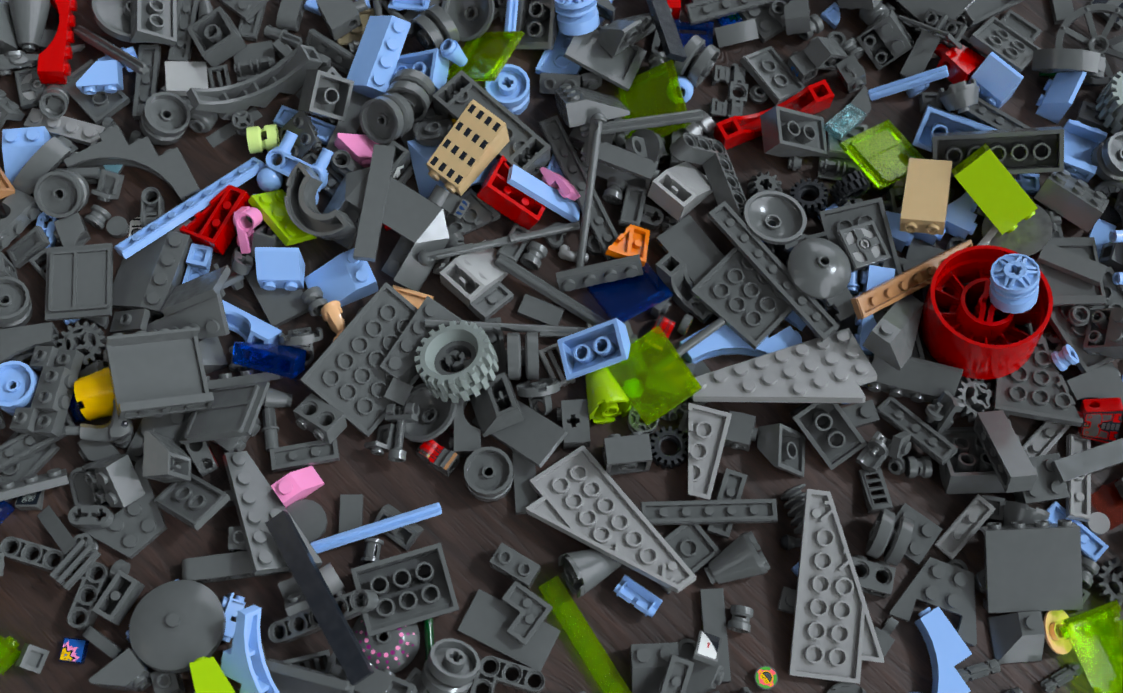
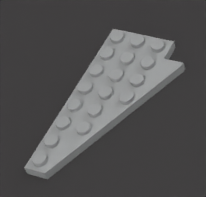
(797, 374)
(593, 509)
(830, 611)

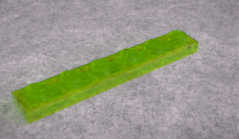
(582, 637)

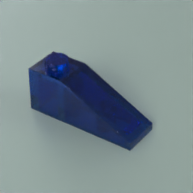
(271, 358)

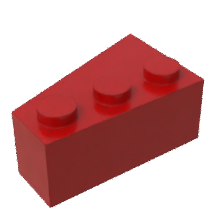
(507, 199)
(215, 224)

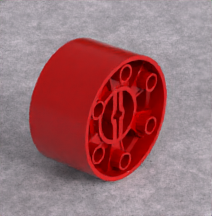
(975, 341)

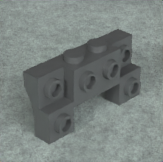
(52, 393)
(378, 682)

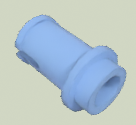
(853, 285)

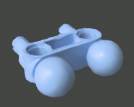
(271, 177)

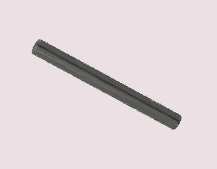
(111, 50)
(646, 122)
(548, 291)

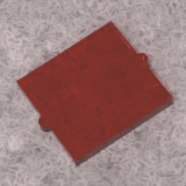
(1110, 503)

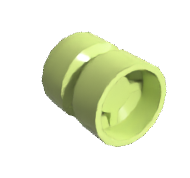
(256, 136)

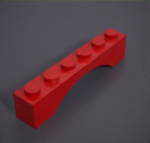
(54, 60)
(745, 128)

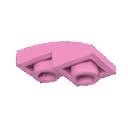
(557, 181)

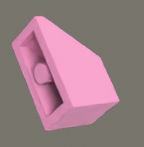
(358, 147)
(297, 485)

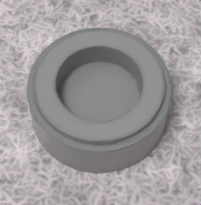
(1098, 524)

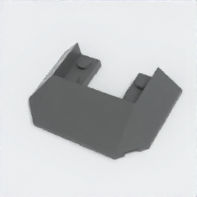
(405, 212)

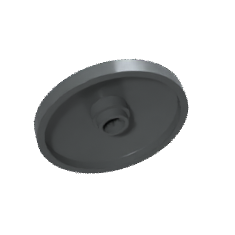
(177, 626)

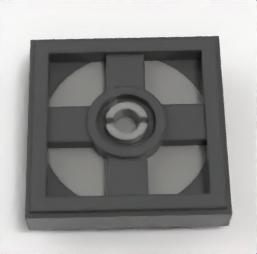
(29, 87)
(862, 245)

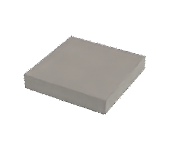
(184, 75)

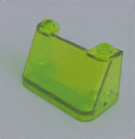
(1098, 646)

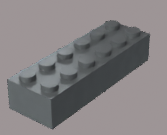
(1017, 149)

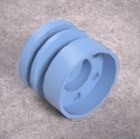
(576, 16)
(1014, 283)

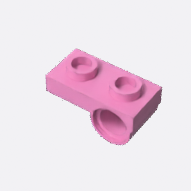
(245, 228)

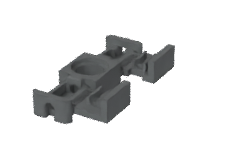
(733, 105)

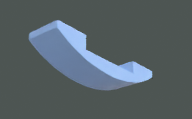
(198, 261)

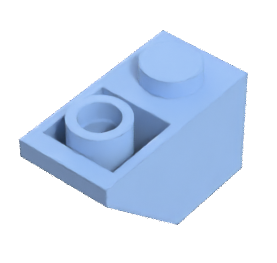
(101, 77)

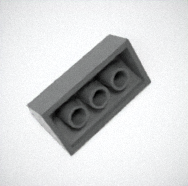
(916, 380)

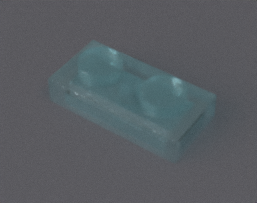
(845, 121)

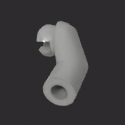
(565, 254)

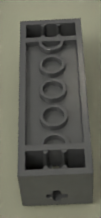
(525, 146)

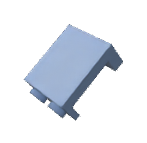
(1078, 147)

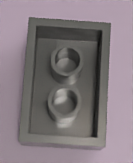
(1072, 199)

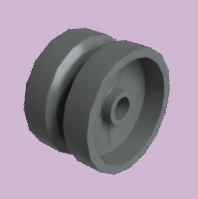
(434, 27)
(698, 61)
(416, 89)
(386, 117)
(164, 118)
(1109, 158)
(61, 193)
(15, 303)
(522, 356)
(486, 461)
(889, 537)
(450, 667)

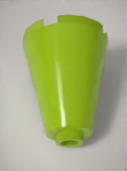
(605, 397)

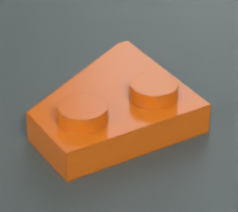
(630, 243)

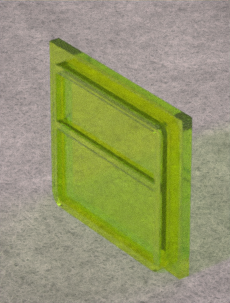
(487, 55)
(655, 94)
(881, 153)
(654, 376)

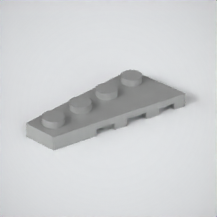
(705, 445)

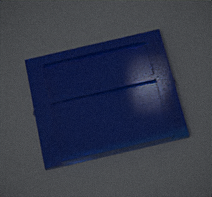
(631, 295)

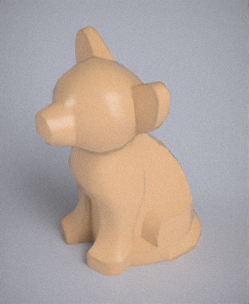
(332, 314)

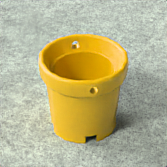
(96, 394)

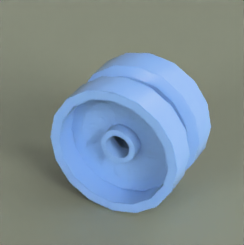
(511, 88)
(17, 386)

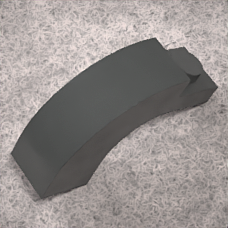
(1069, 60)
(42, 162)
(674, 275)

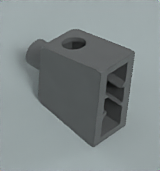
(341, 15)

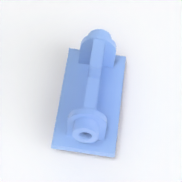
(416, 5)
(638, 596)
(231, 608)

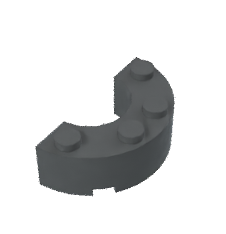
(302, 207)

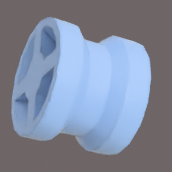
(1065, 357)

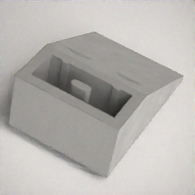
(680, 189)
(472, 274)

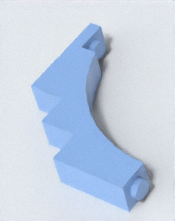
(945, 651)

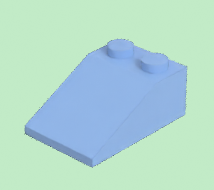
(428, 62)
(20, 146)
(344, 279)

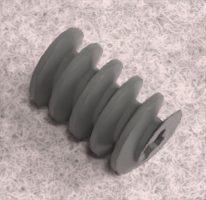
(796, 502)

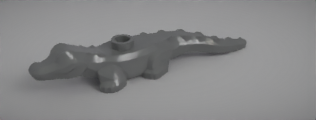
(20, 60)

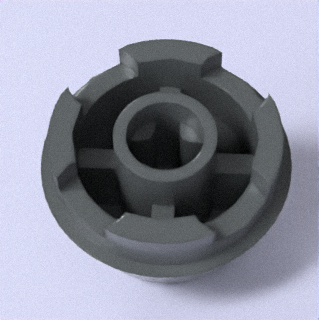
(960, 96)

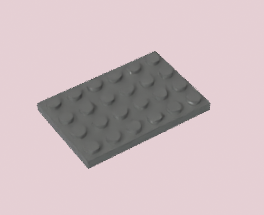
(349, 370)

